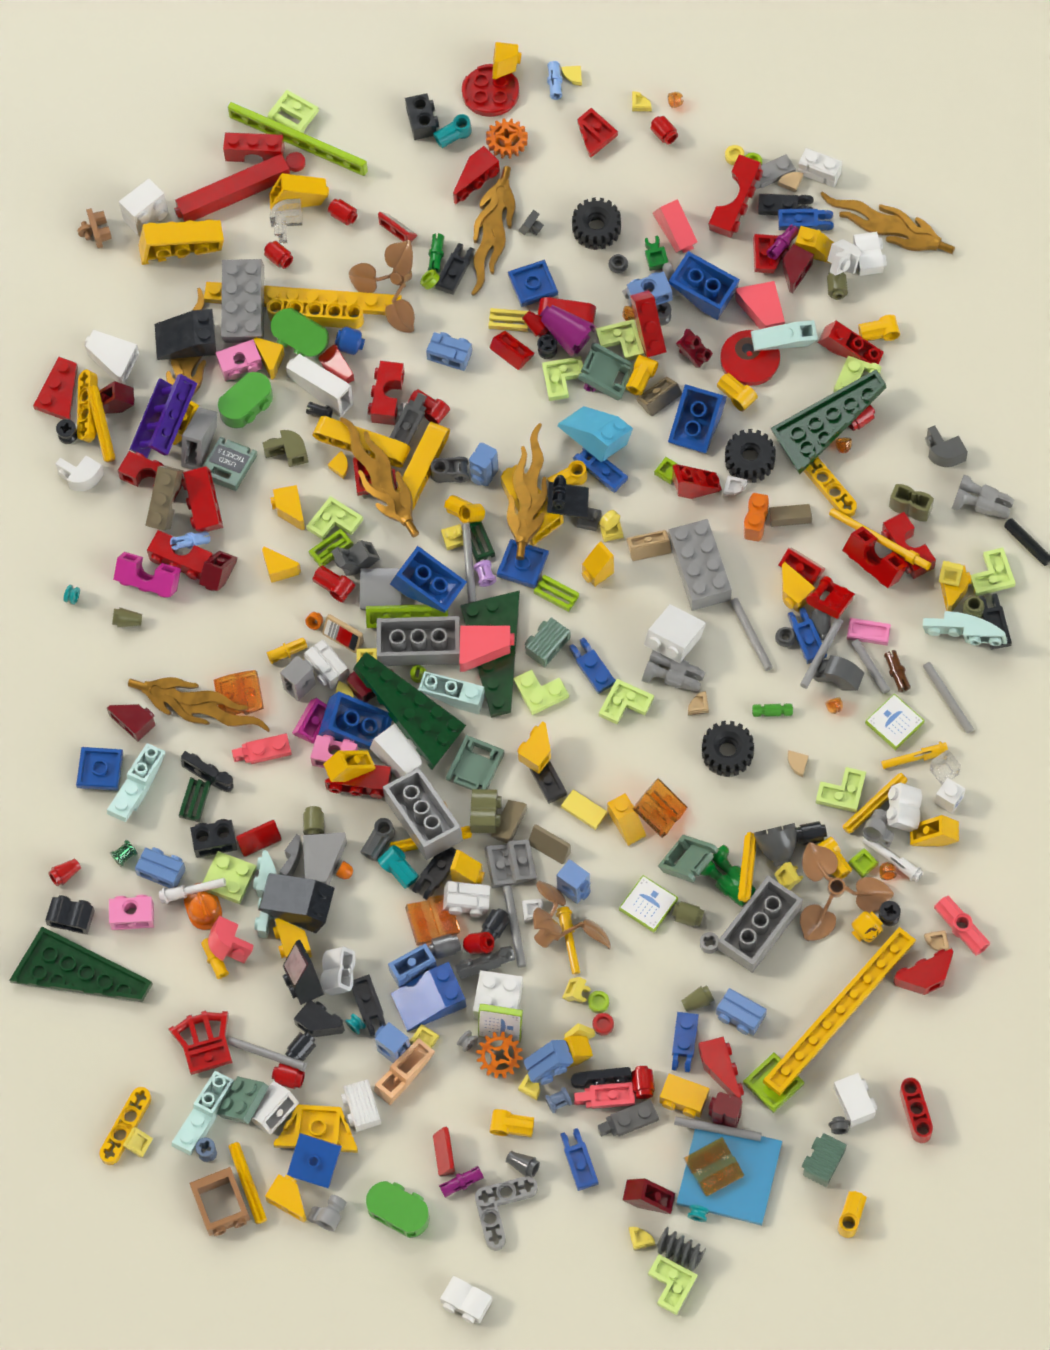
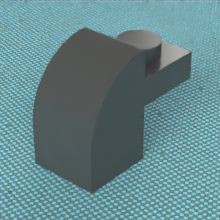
(945, 453)
(357, 557)
(840, 672)

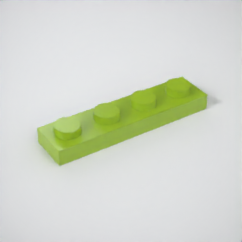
(400, 611)

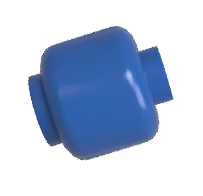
(349, 340)

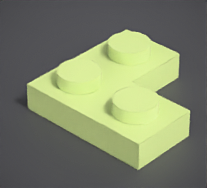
(621, 334)
(557, 373)
(333, 514)
(998, 575)
(537, 696)
(623, 696)
(844, 796)
(678, 1282)

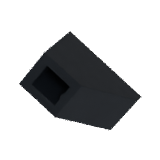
(317, 1021)

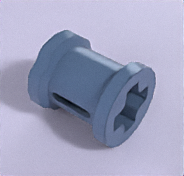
(558, 1100)
(204, 1143)

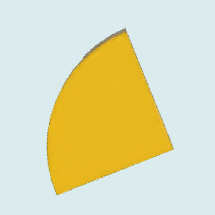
(339, 464)

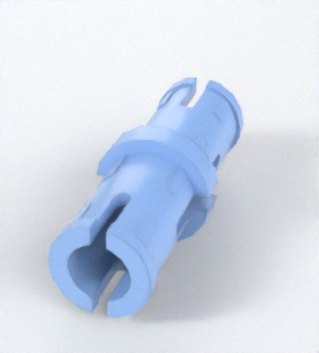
(554, 80)
(189, 540)

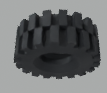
(596, 211)
(750, 468)
(727, 734)

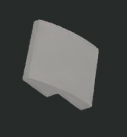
(376, 587)
(510, 863)

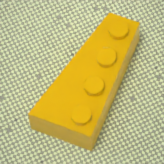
(179, 239)

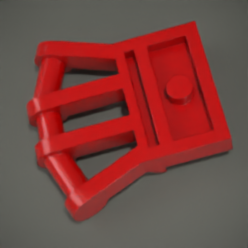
(208, 1053)

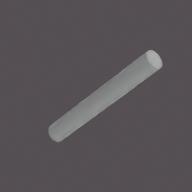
(870, 666)

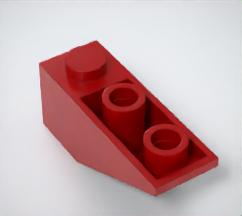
(478, 169)
(847, 343)
(366, 784)
(718, 1065)

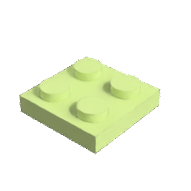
(236, 873)

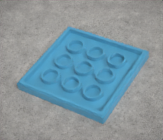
(746, 1197)

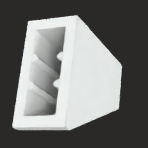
(112, 354)
(396, 751)

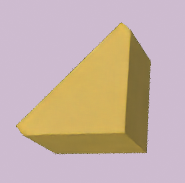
(270, 354)
(279, 566)

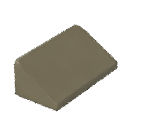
(659, 396)
(790, 515)
(510, 820)
(549, 844)

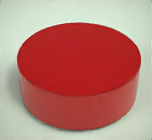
(295, 161)
(603, 1024)

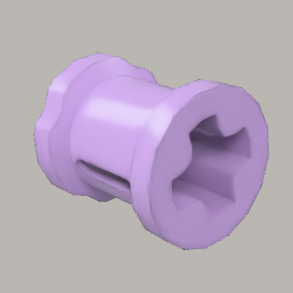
(485, 574)

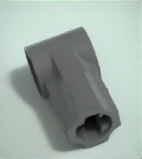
(377, 841)

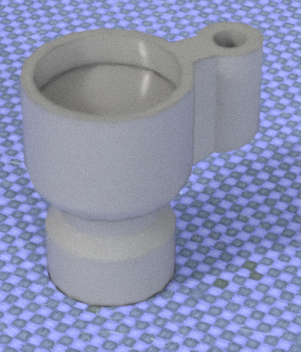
(876, 830)
(328, 1216)

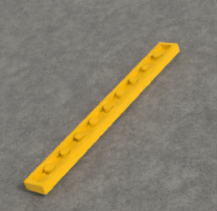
(370, 302)
(839, 1011)

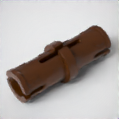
(897, 671)

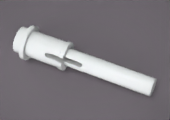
(914, 873)
(171, 894)

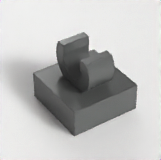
(531, 224)
(591, 521)

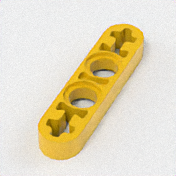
(85, 425)
(831, 483)
(122, 1124)

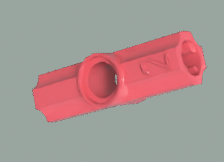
(971, 935)

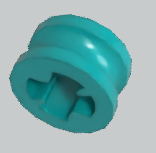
(71, 594)
(355, 1024)
(698, 1213)

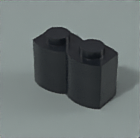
(70, 915)

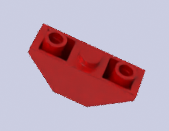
(694, 482)
(926, 974)

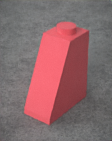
(675, 226)
(761, 304)
(483, 644)

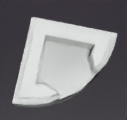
(734, 486)
(529, 907)

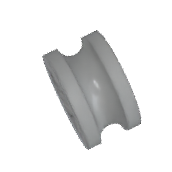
(707, 936)
(467, 1041)

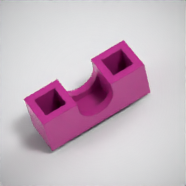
(130, 572)

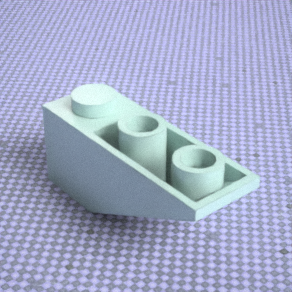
(785, 336)
(454, 692)

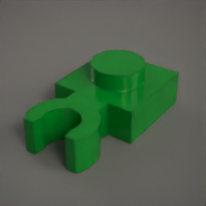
(655, 255)

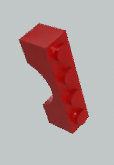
(726, 218)

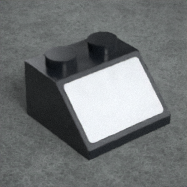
(301, 975)

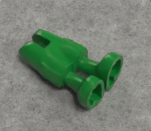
(728, 883)

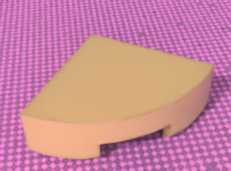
(791, 181)
(699, 704)
(797, 762)
(937, 940)

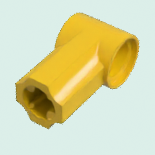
(884, 328)
(642, 371)
(740, 395)
(572, 479)
(464, 510)
(843, 868)
(506, 1123)
(851, 1213)

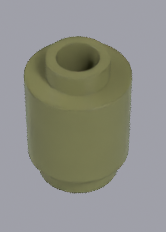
(837, 285)
(973, 606)
(313, 821)
(688, 914)

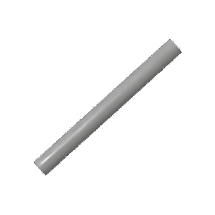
(469, 563)
(751, 634)
(821, 653)
(948, 697)
(514, 926)
(267, 1053)
(716, 1128)

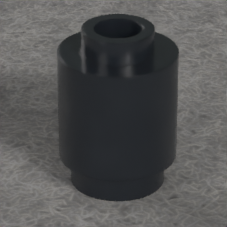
(811, 832)
(496, 923)
(301, 1046)

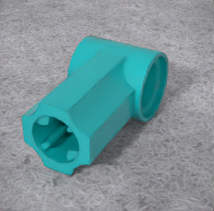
(453, 132)
(394, 862)

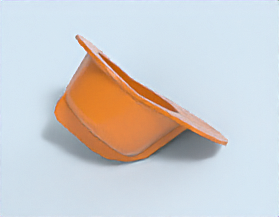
(203, 909)

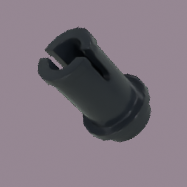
(319, 410)

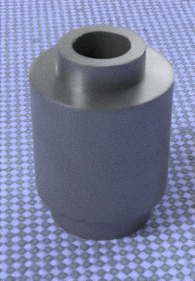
(444, 946)

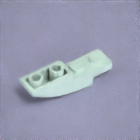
(972, 628)
(137, 783)
(265, 866)
(203, 1113)

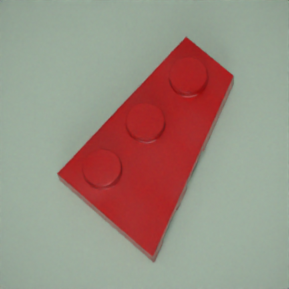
(57, 392)

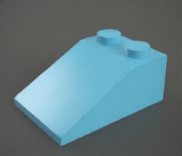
(597, 431)

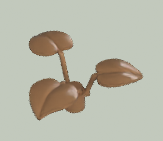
(400, 258)
(820, 863)
(551, 929)

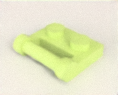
(295, 107)
(853, 370)

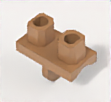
(95, 219)

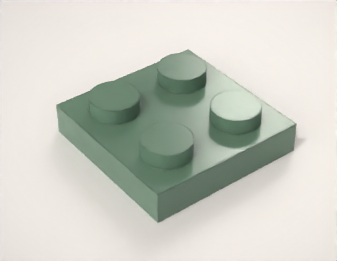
(242, 1100)

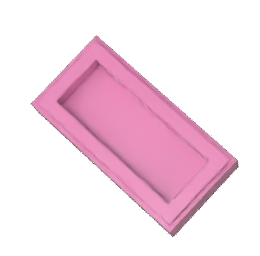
(868, 631)

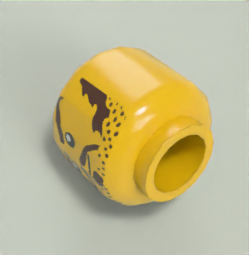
(866, 927)

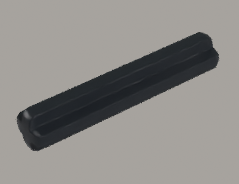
(1027, 541)

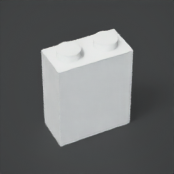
(674, 633)

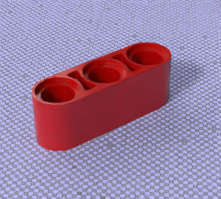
(581, 309)
(916, 1100)

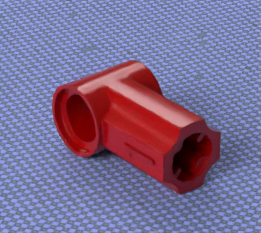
(435, 409)
(338, 586)

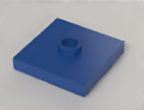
(532, 283)
(522, 571)
(99, 768)
(314, 1160)

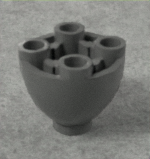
(778, 843)

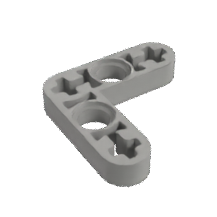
(492, 1206)

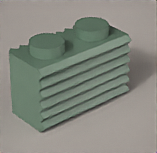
(547, 641)
(824, 1159)

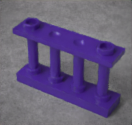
(163, 416)

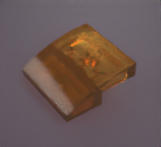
(242, 689)
(660, 808)
(430, 920)
(713, 1166)

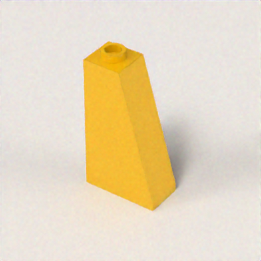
(551, 520)

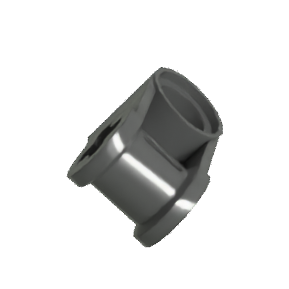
(451, 470)

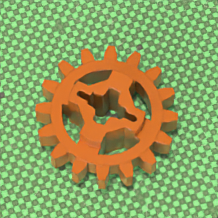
(506, 138)
(504, 1046)

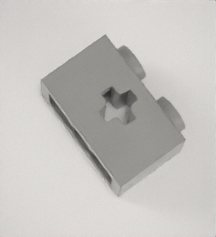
(298, 678)

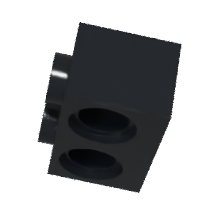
(421, 116)
(214, 842)

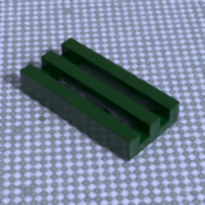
(484, 555)
(199, 783)

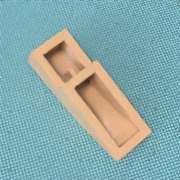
(403, 1071)

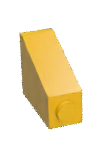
(309, 189)

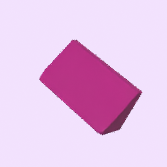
(310, 721)

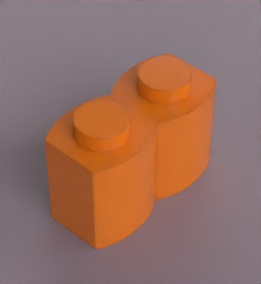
(756, 517)

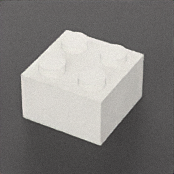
(143, 206)
(498, 990)

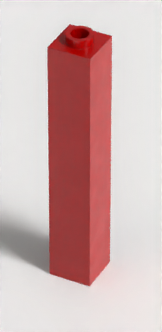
(231, 189)

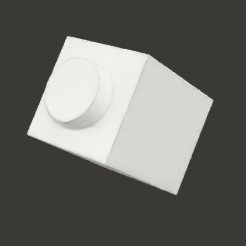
(949, 795)

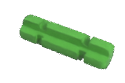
(772, 710)

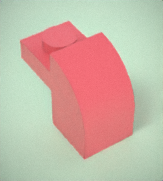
(224, 943)

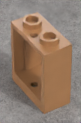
(214, 1181)

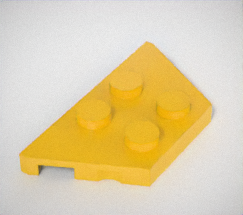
(319, 1122)

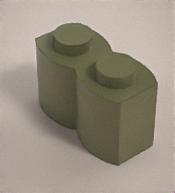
(914, 503)
(484, 811)

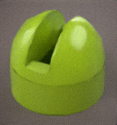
(413, 673)

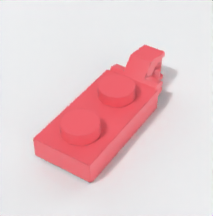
(263, 749)
(606, 1096)

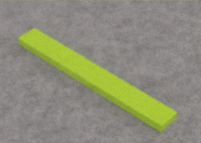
(298, 139)

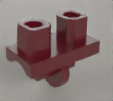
(693, 349)

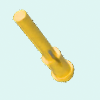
(934, 750)
(565, 921)

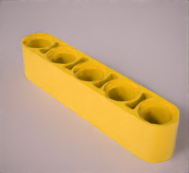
(324, 309)
(338, 435)
(420, 464)

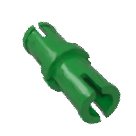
(436, 252)

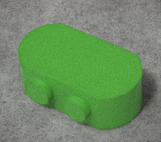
(299, 332)
(245, 400)
(398, 1208)

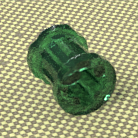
(123, 853)

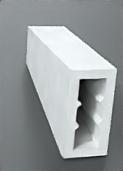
(320, 384)

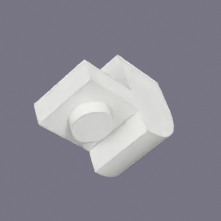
(843, 257)
(83, 476)

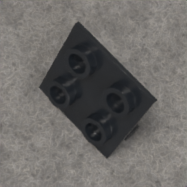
(567, 499)

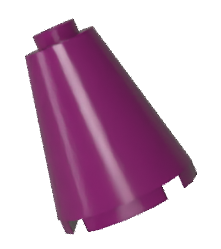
(567, 329)

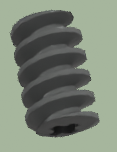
(680, 1249)

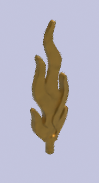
(498, 199)
(898, 224)
(186, 365)
(382, 485)
(530, 501)
(189, 703)

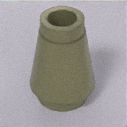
(126, 618)
(697, 999)

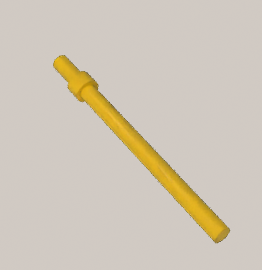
(910, 556)

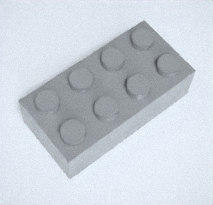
(242, 300)
(699, 564)
(418, 641)
(422, 813)
(760, 924)

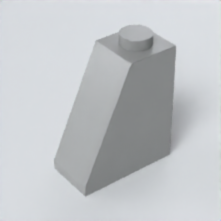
(198, 438)
(322, 855)

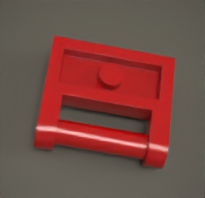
(835, 602)

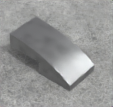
(293, 855)

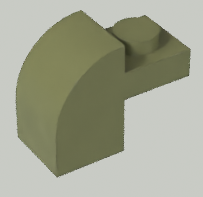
(288, 444)

